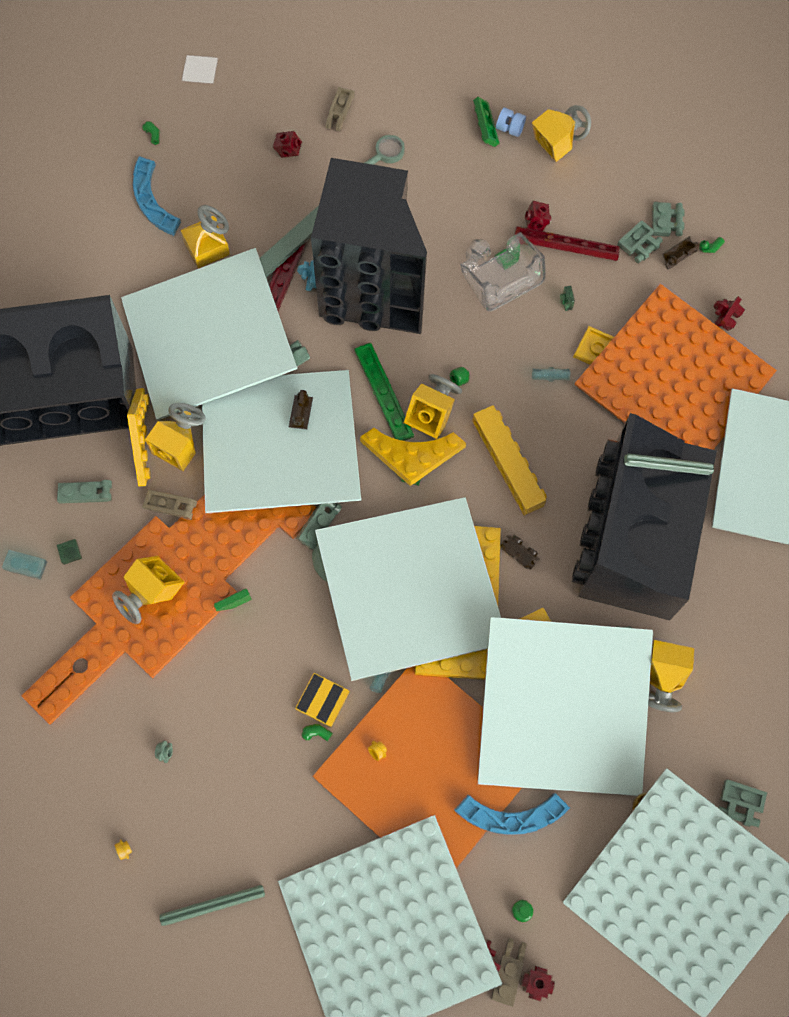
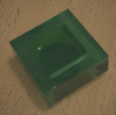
(567, 298)
(69, 551)

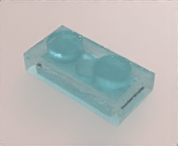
(24, 564)

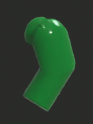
(154, 130)
(707, 247)
(314, 730)

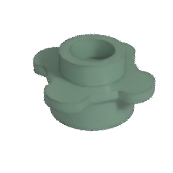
(163, 751)

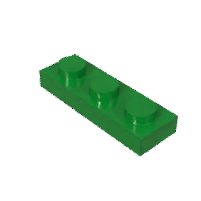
(486, 122)

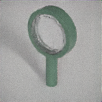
(388, 149)

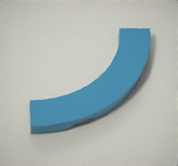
(146, 201)
(515, 822)

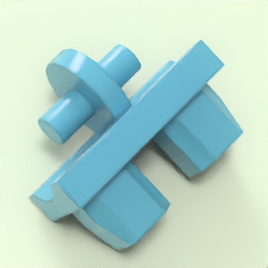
(306, 270)

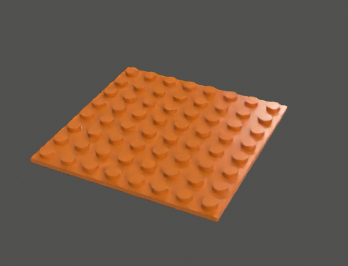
(674, 370)
(428, 764)

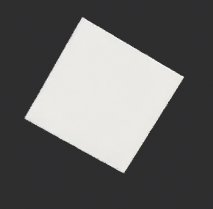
(199, 69)

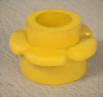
(377, 750)
(123, 849)

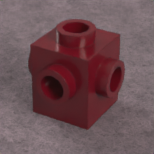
(287, 144)
(538, 216)
(529, 983)

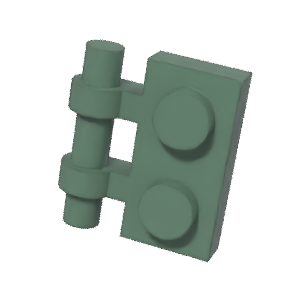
(662, 217)
(636, 237)
(745, 797)

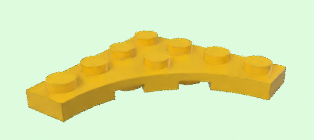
(138, 431)
(412, 459)

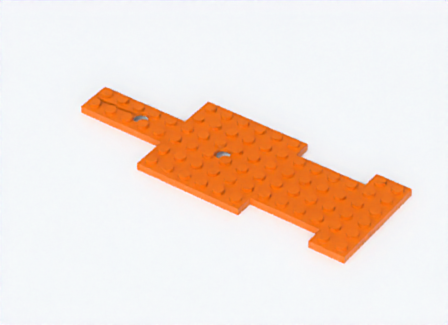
(201, 554)

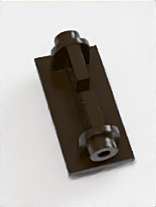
(680, 252)
(301, 410)
(526, 555)

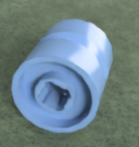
(516, 125)

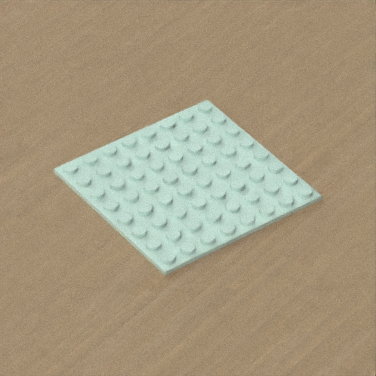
(208, 333)
(263, 463)
(754, 468)
(408, 587)
(565, 706)
(684, 893)
(390, 928)

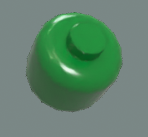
(459, 376)
(522, 911)

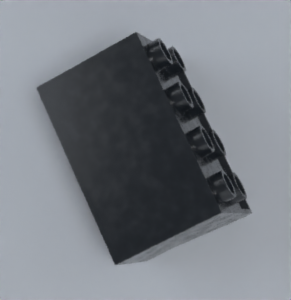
(368, 249)
(64, 370)
(643, 524)

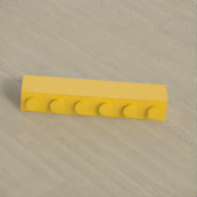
(509, 460)

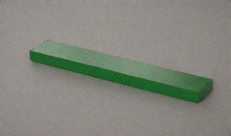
(383, 392)

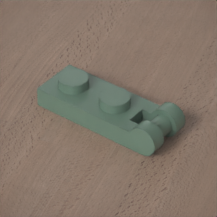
(84, 492)
(318, 520)

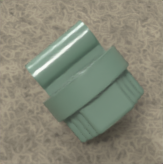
(299, 353)

